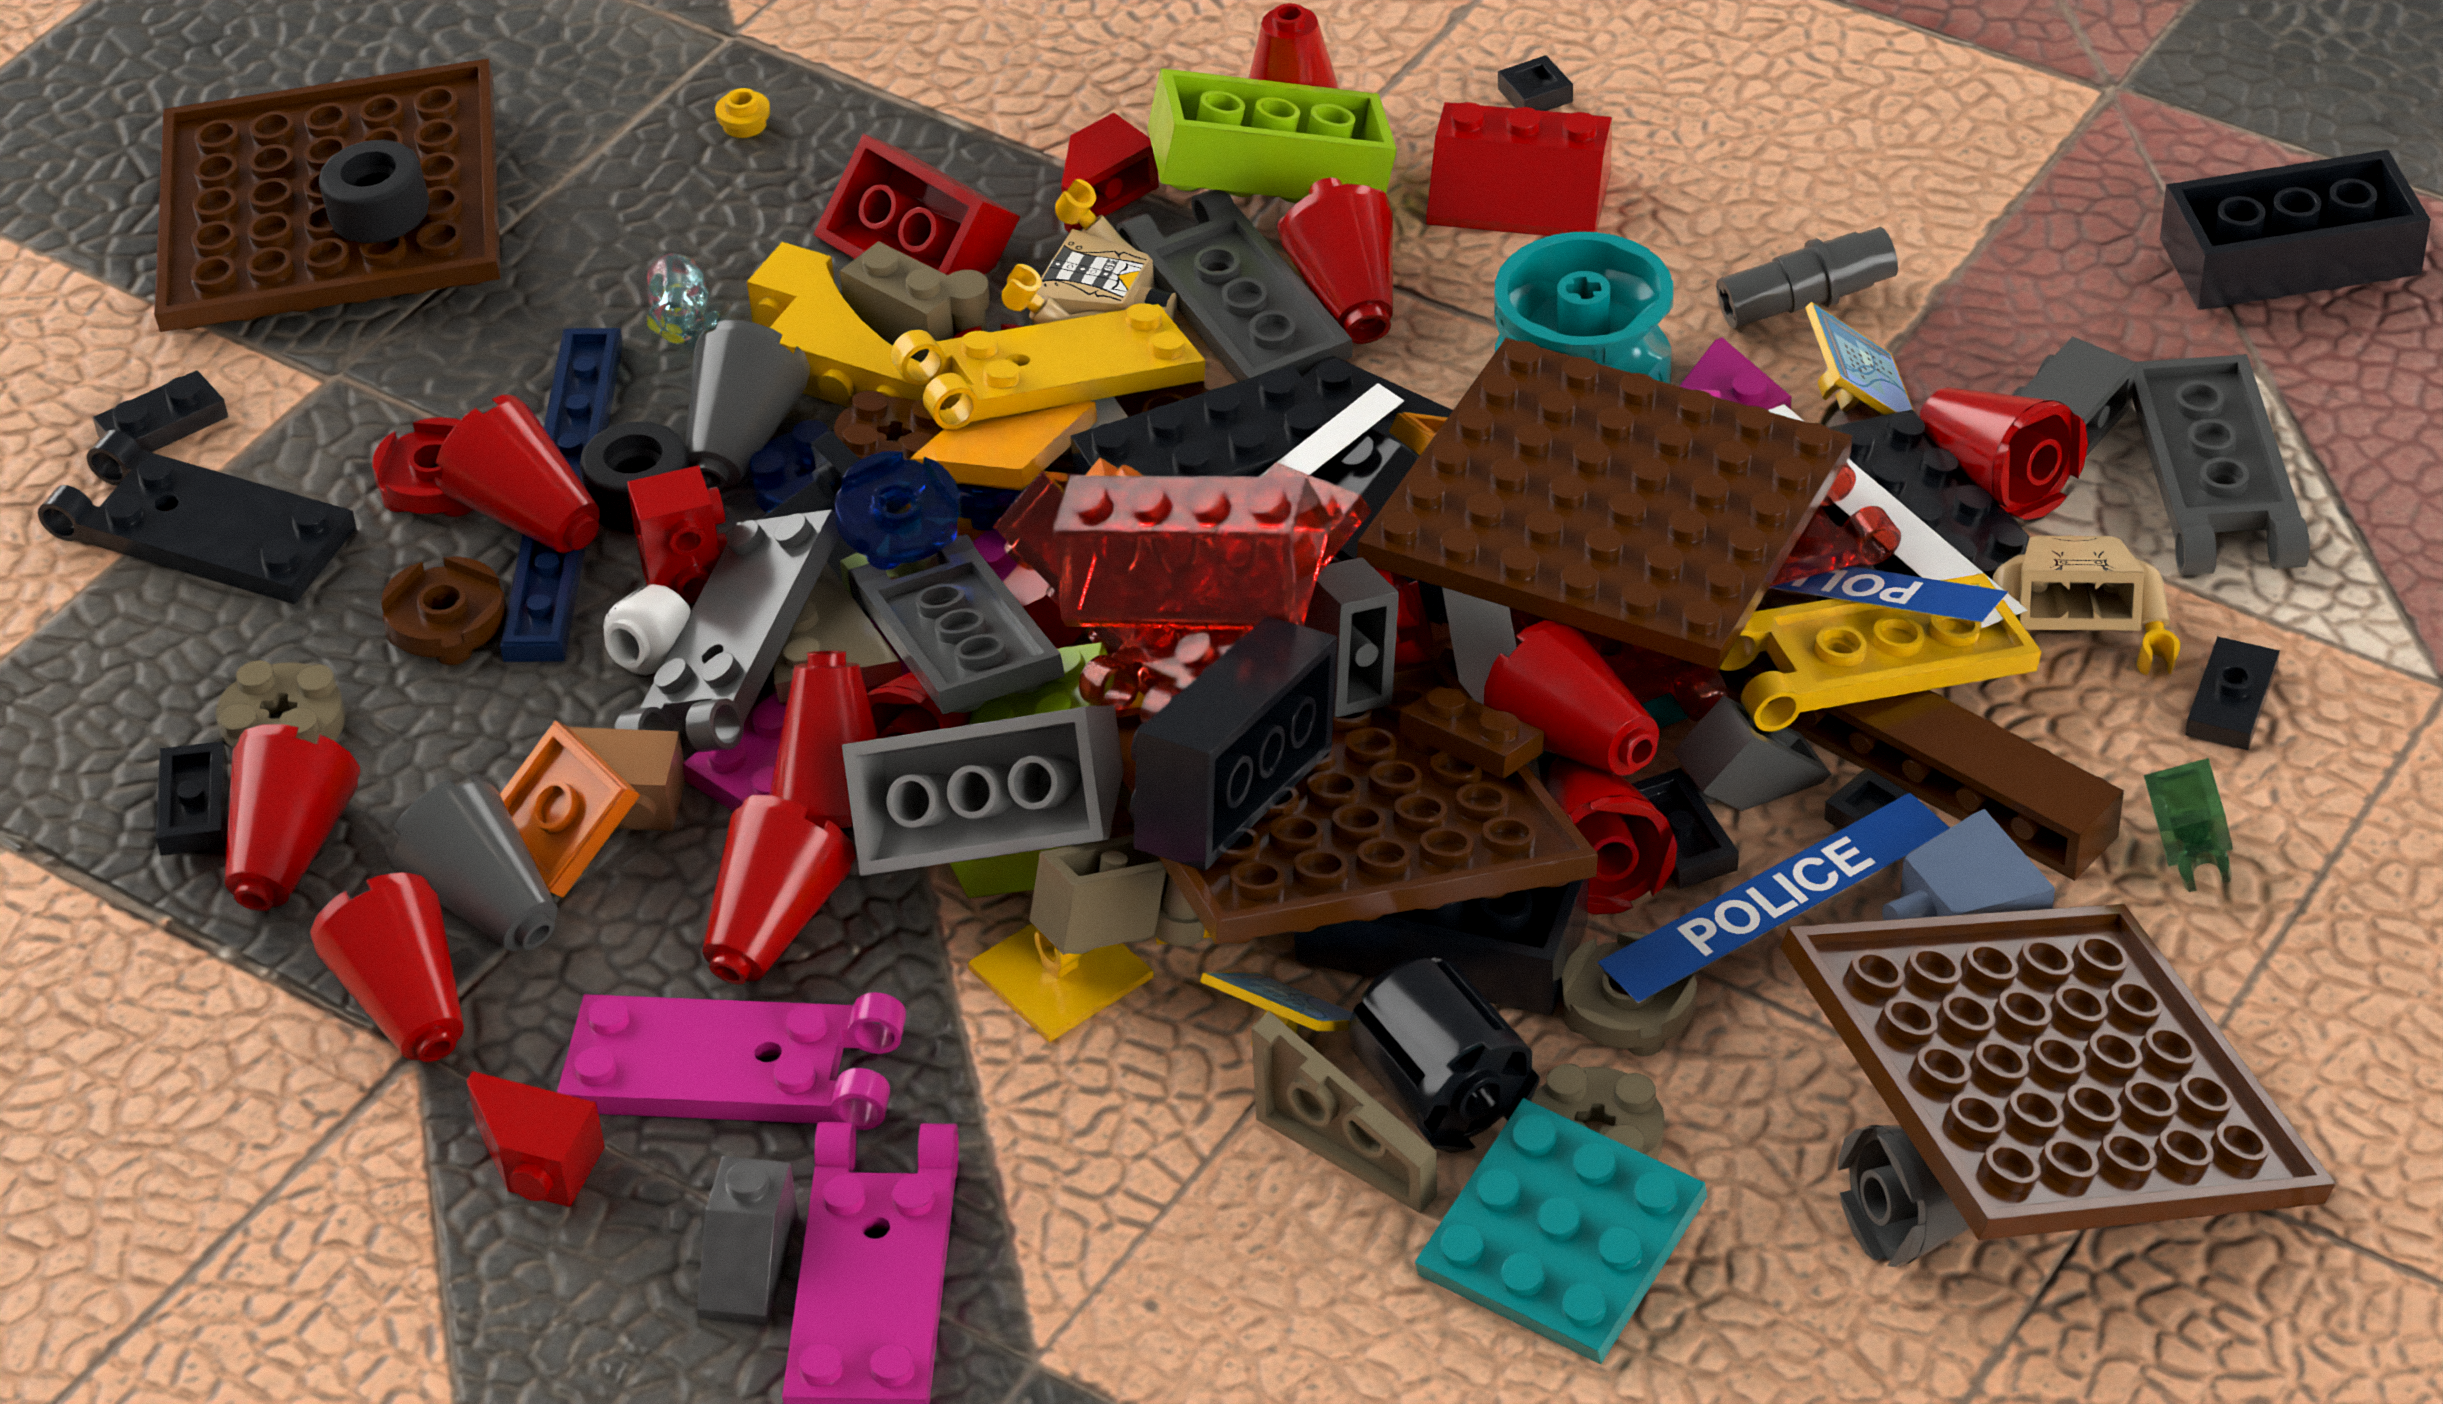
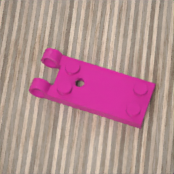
(706, 1053)
(867, 1303)

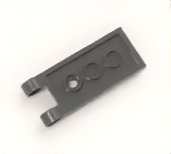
(1254, 306)
(2208, 431)
(737, 629)
(958, 629)

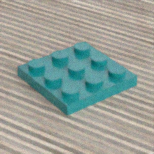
(1561, 1230)

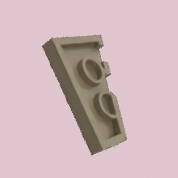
(835, 622)
(1335, 1118)

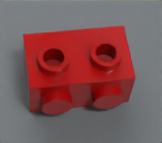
(677, 529)

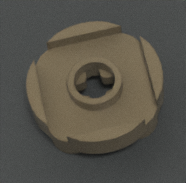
(299, 689)
(1616, 1018)
(1610, 1097)

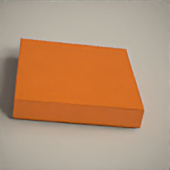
(566, 805)

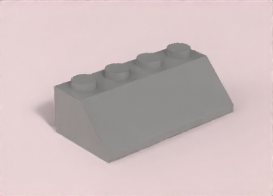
(984, 789)

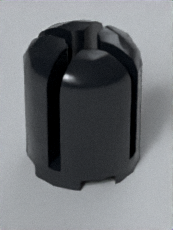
(1441, 1051)

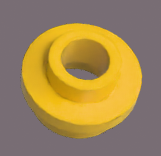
(743, 112)

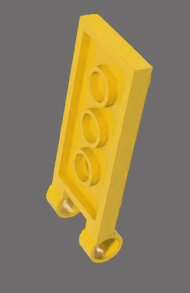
(1049, 364)
(1865, 652)

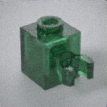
(2190, 819)

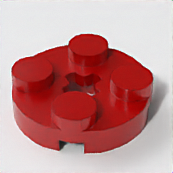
(406, 472)

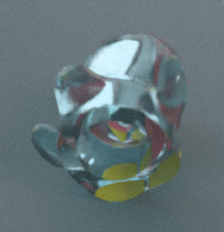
(678, 299)

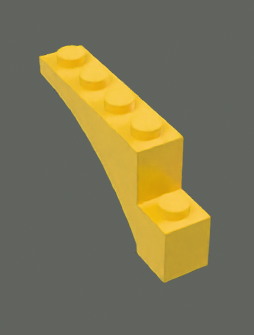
(800, 300)

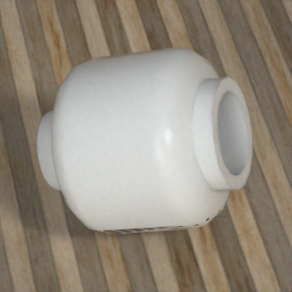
(644, 628)

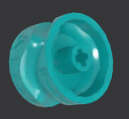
(1588, 300)

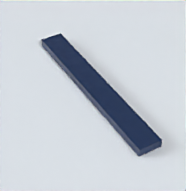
(544, 579)

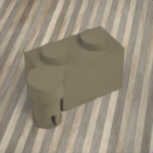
(905, 295)
(1108, 897)

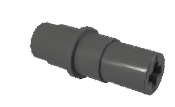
(1811, 274)

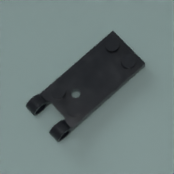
(216, 525)

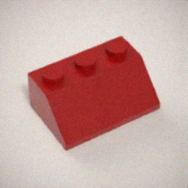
(1519, 169)
(915, 211)

